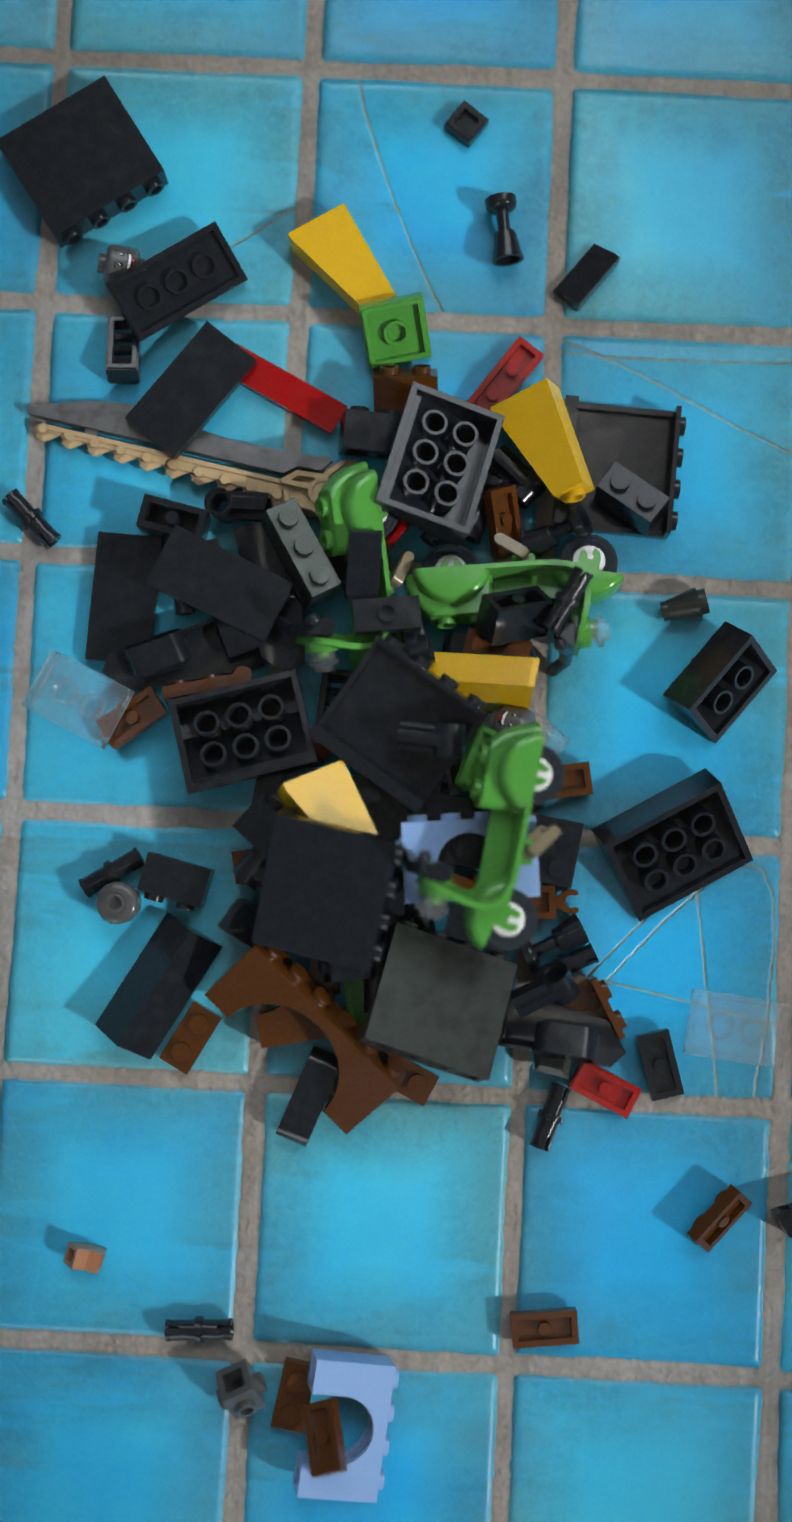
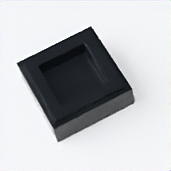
(466, 123)

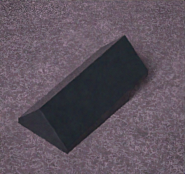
(158, 987)

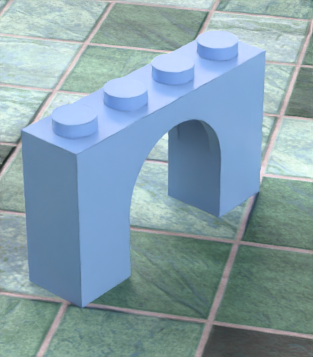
(432, 835)
(371, 1382)

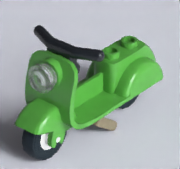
(342, 505)
(454, 582)
(511, 778)

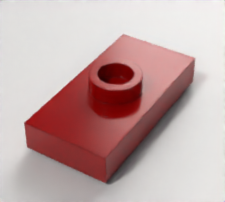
(605, 1088)

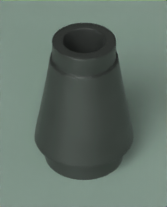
(687, 605)

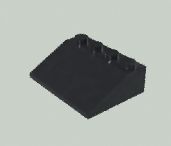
(439, 463)
(242, 731)
(673, 843)

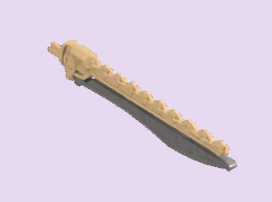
(110, 420)

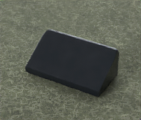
(586, 276)

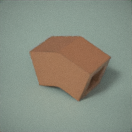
(84, 1256)

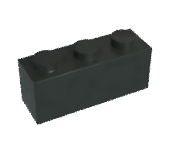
(300, 553)

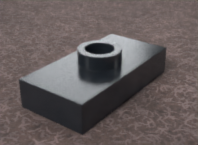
(386, 615)
(659, 1064)

